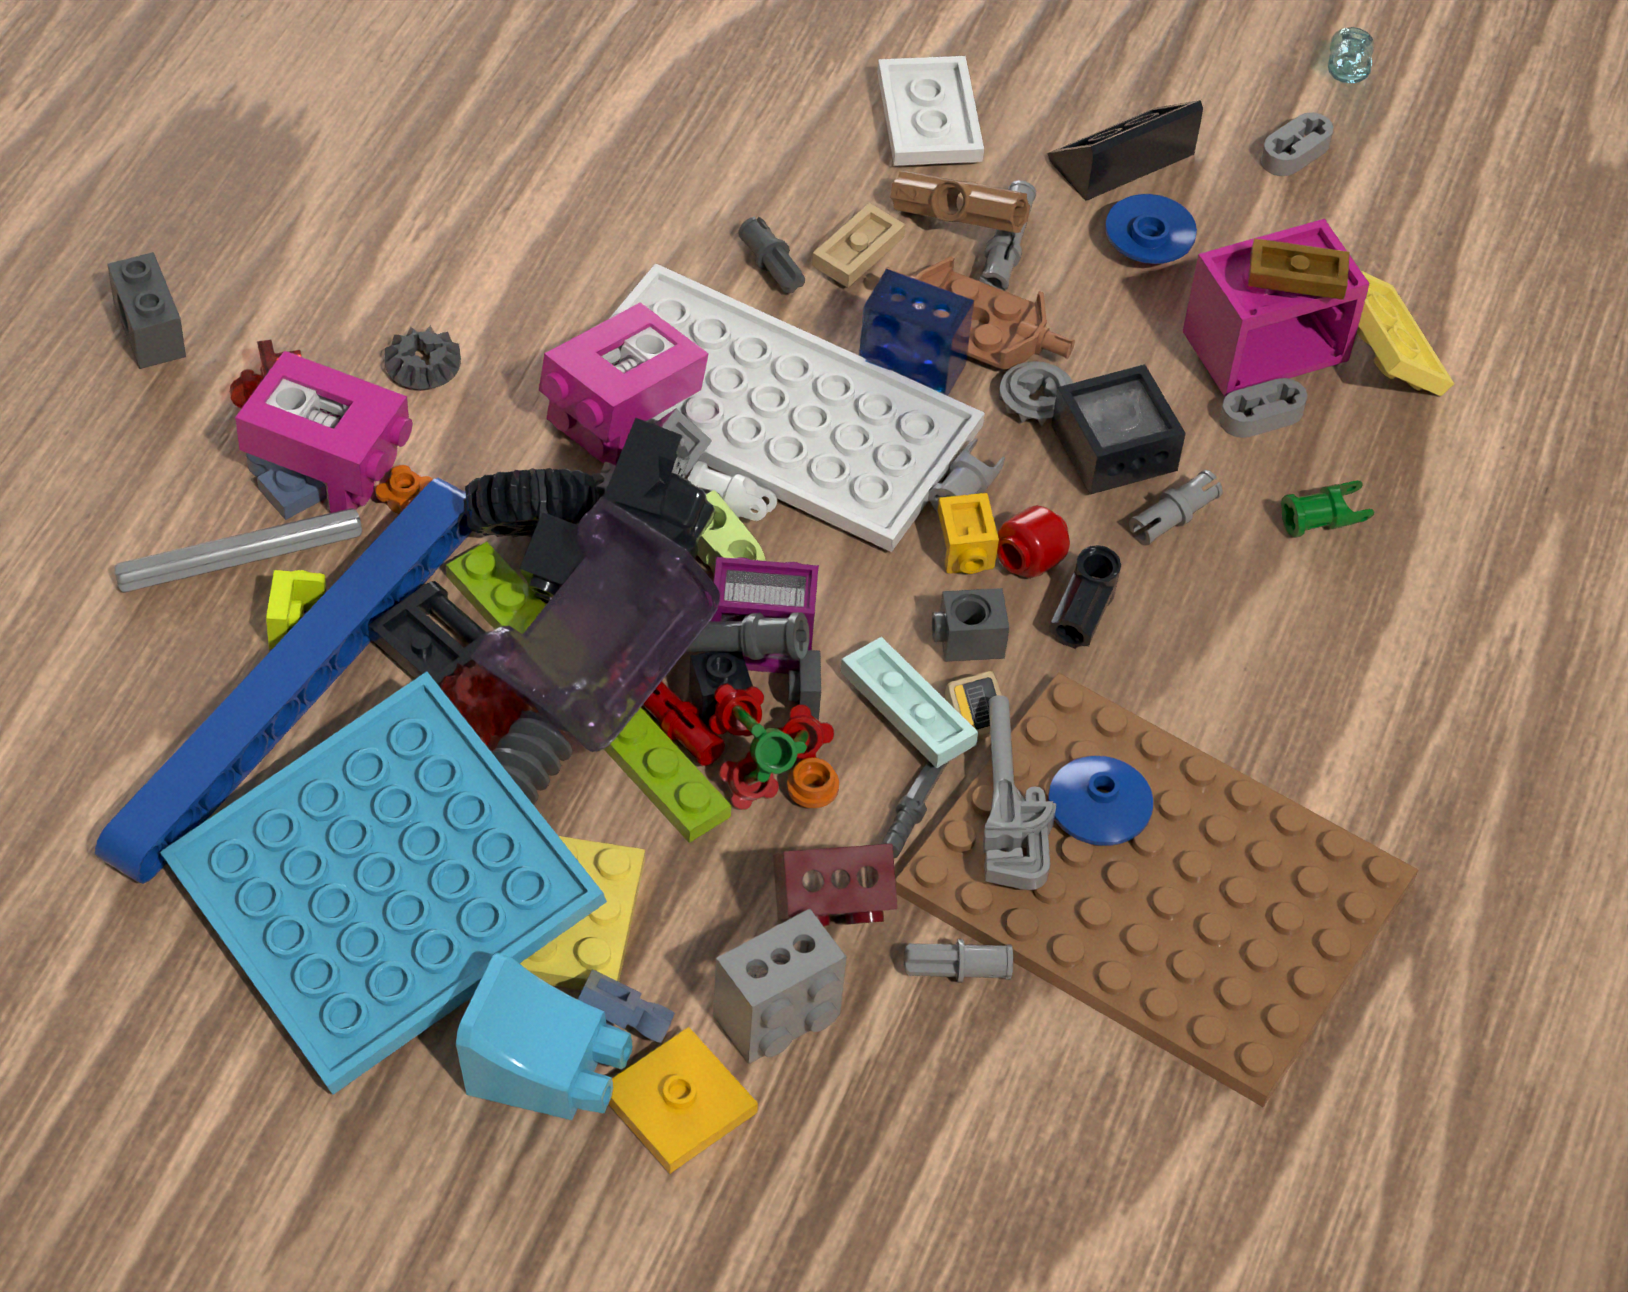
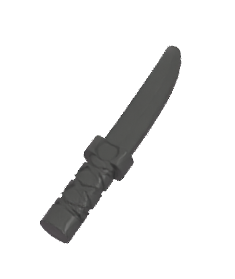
(912, 807)

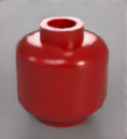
(1033, 542)

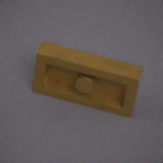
(1298, 269)

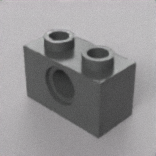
(146, 310)

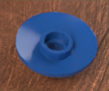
(1150, 228)
(1100, 816)

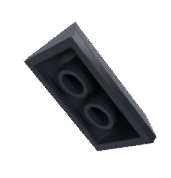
(1129, 149)

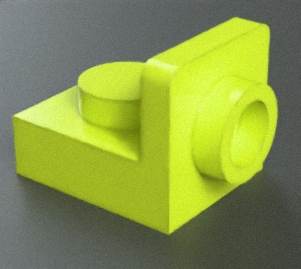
(289, 597)

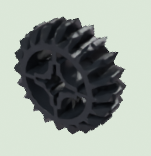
(515, 500)

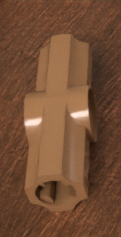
(981, 204)

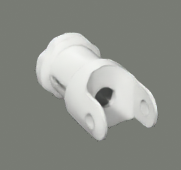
(737, 492)

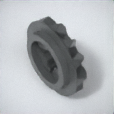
(412, 371)

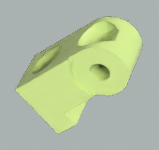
(726, 536)

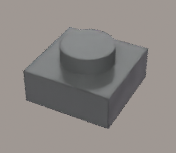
(806, 682)

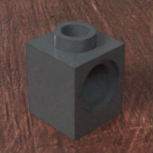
(972, 625)

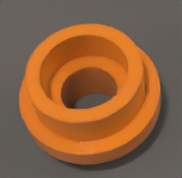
(815, 772)

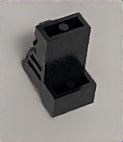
(644, 484)

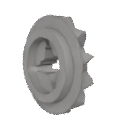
(1026, 380)

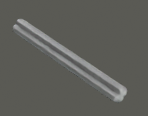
(238, 550)

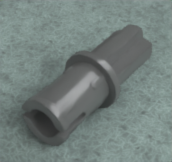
(771, 254)

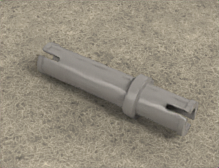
(1004, 249)

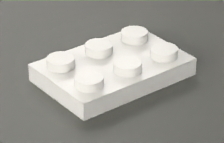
(930, 110)

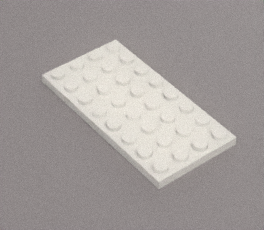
(809, 414)

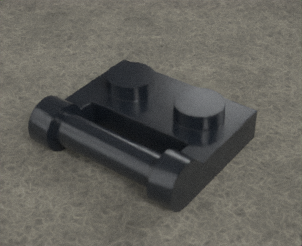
(420, 642)

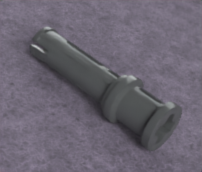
(756, 636)

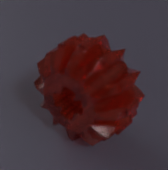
(482, 701)

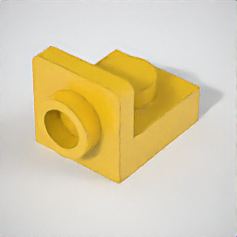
(968, 533)

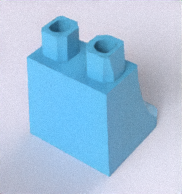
(536, 1044)

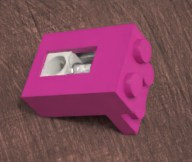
(617, 374)
(325, 427)

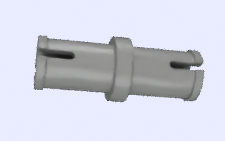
(1175, 507)

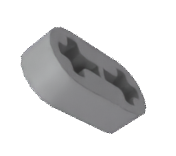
(1291, 138)
(1262, 406)

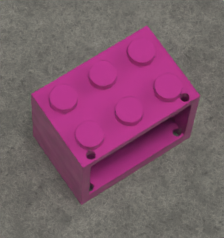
(1265, 333)

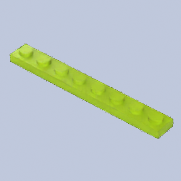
(641, 746)

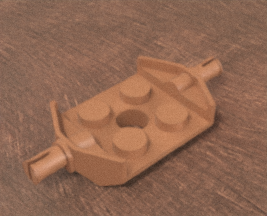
(1011, 326)

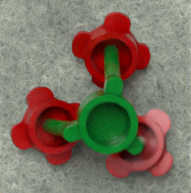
(771, 748)

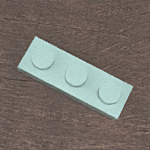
(909, 702)

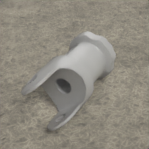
(966, 476)

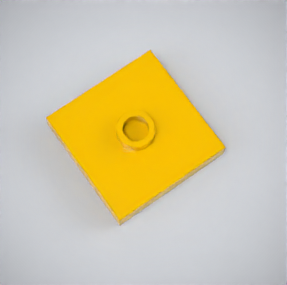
(680, 1100)

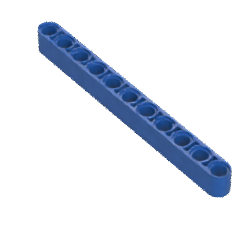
(284, 684)

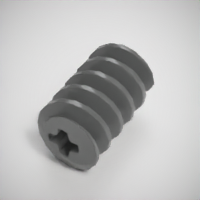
(532, 752)

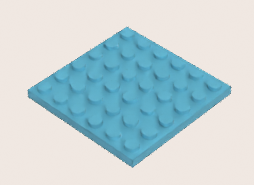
(381, 880)

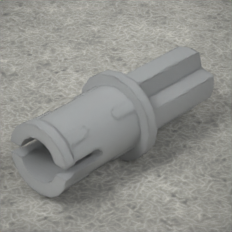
(959, 960)

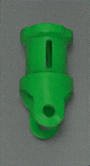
(1322, 509)

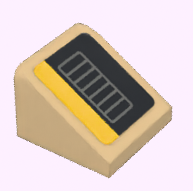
(971, 698)

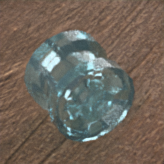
(1351, 55)

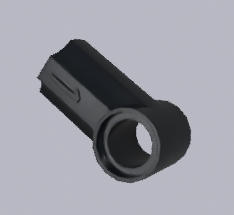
(1086, 596)

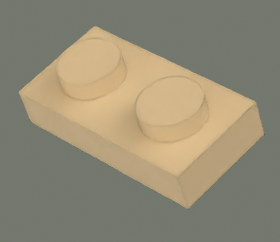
(858, 245)

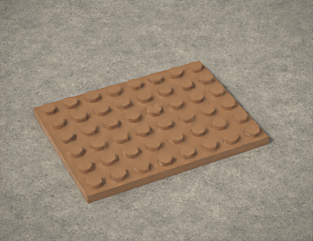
(1203, 931)

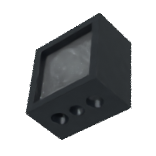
(1117, 429)

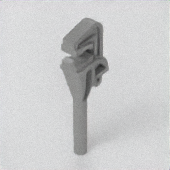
(1014, 820)

